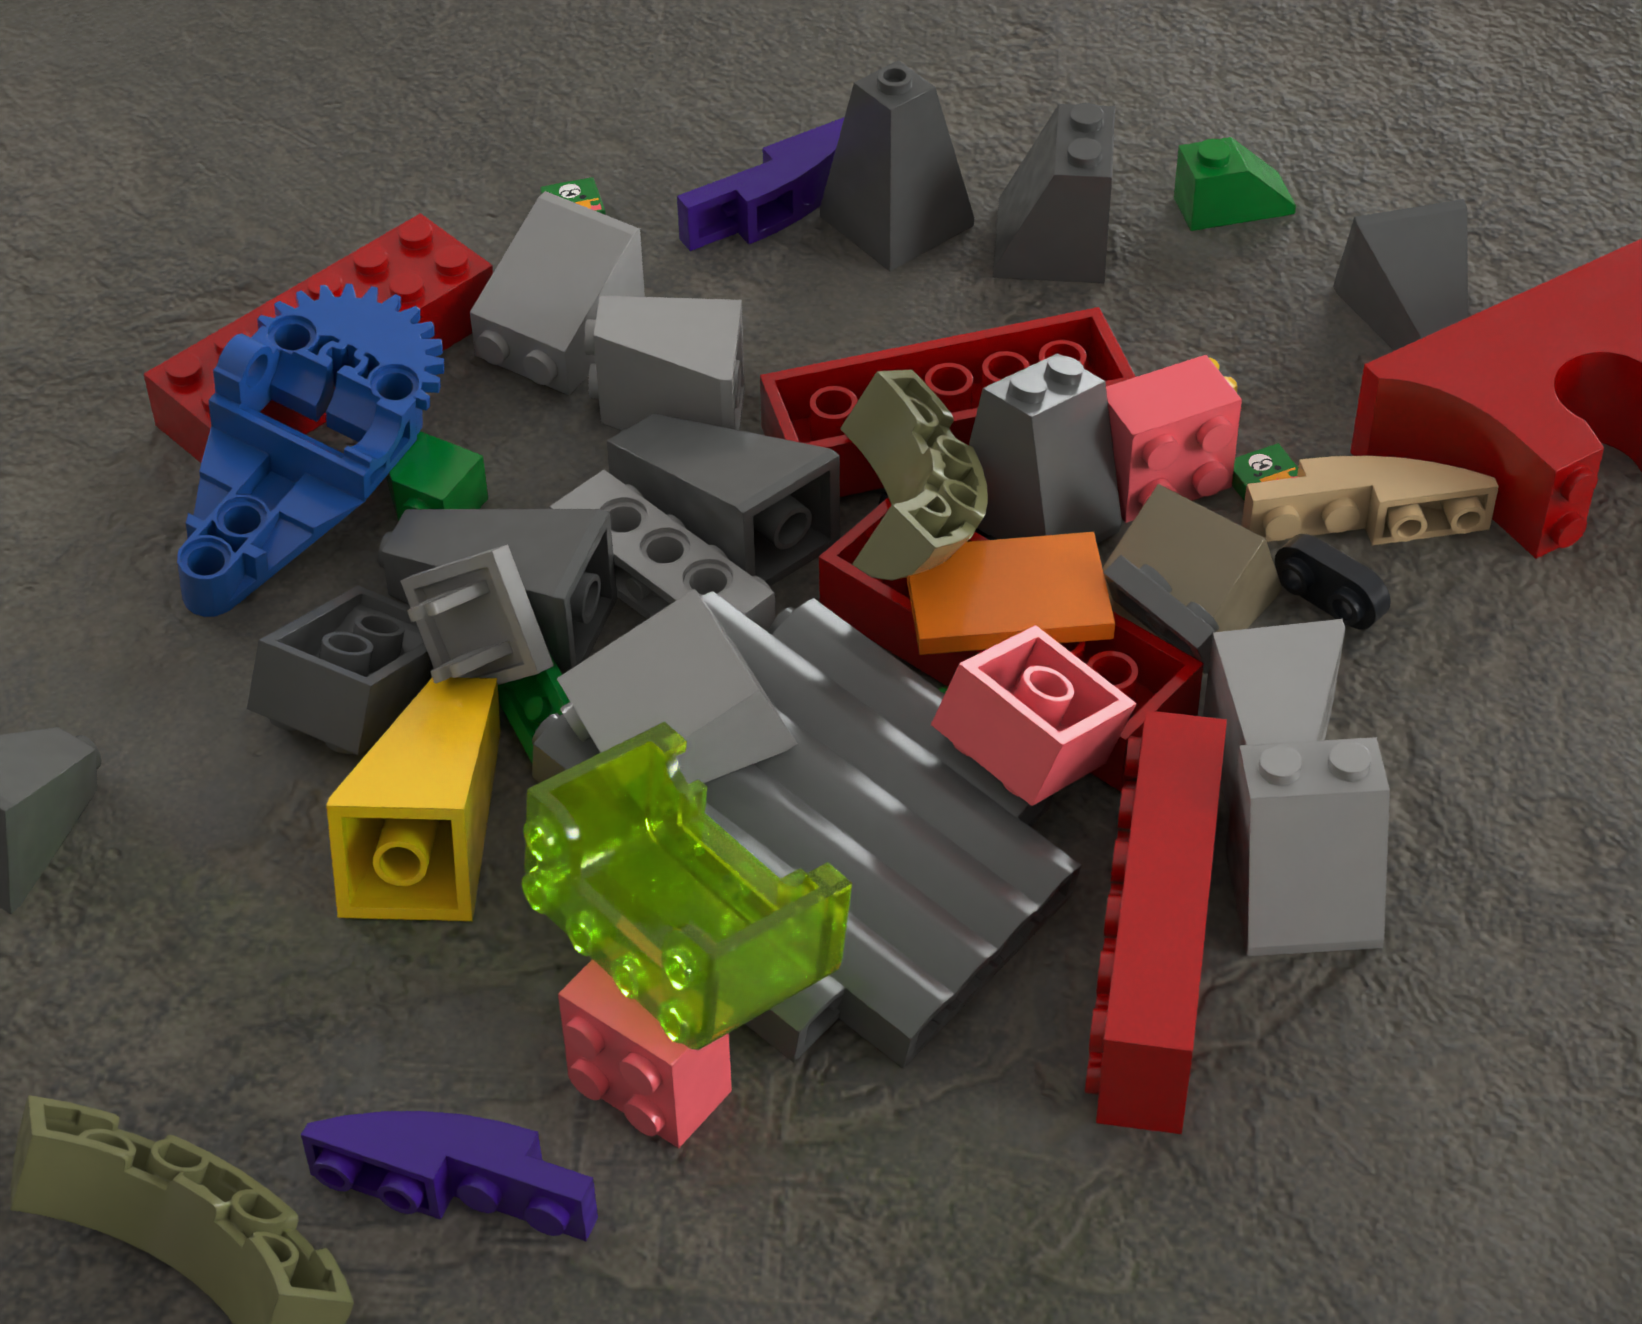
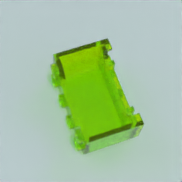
(671, 896)

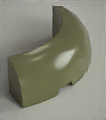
(927, 474)
(178, 1207)

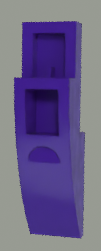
(762, 197)
(429, 1157)

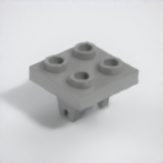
(477, 619)

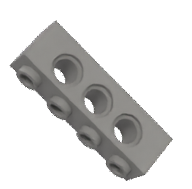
(662, 559)

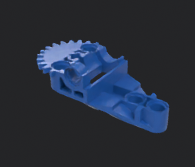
(274, 489)

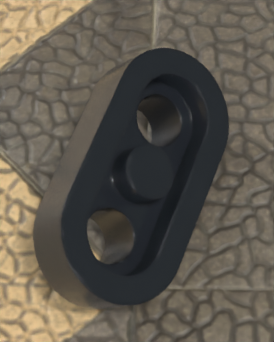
(1332, 581)

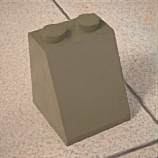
(1201, 559)

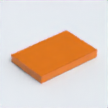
(1009, 586)

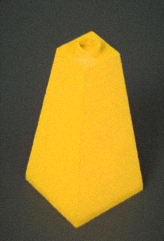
(418, 808)

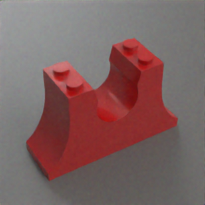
(1522, 396)

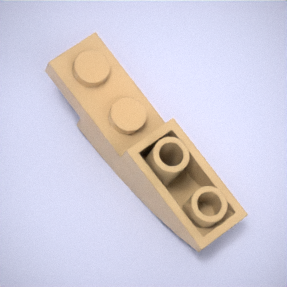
(1384, 495)

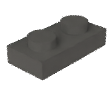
(1149, 600)

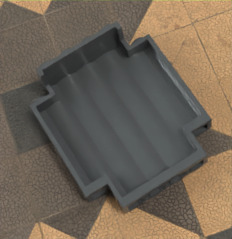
(926, 835)

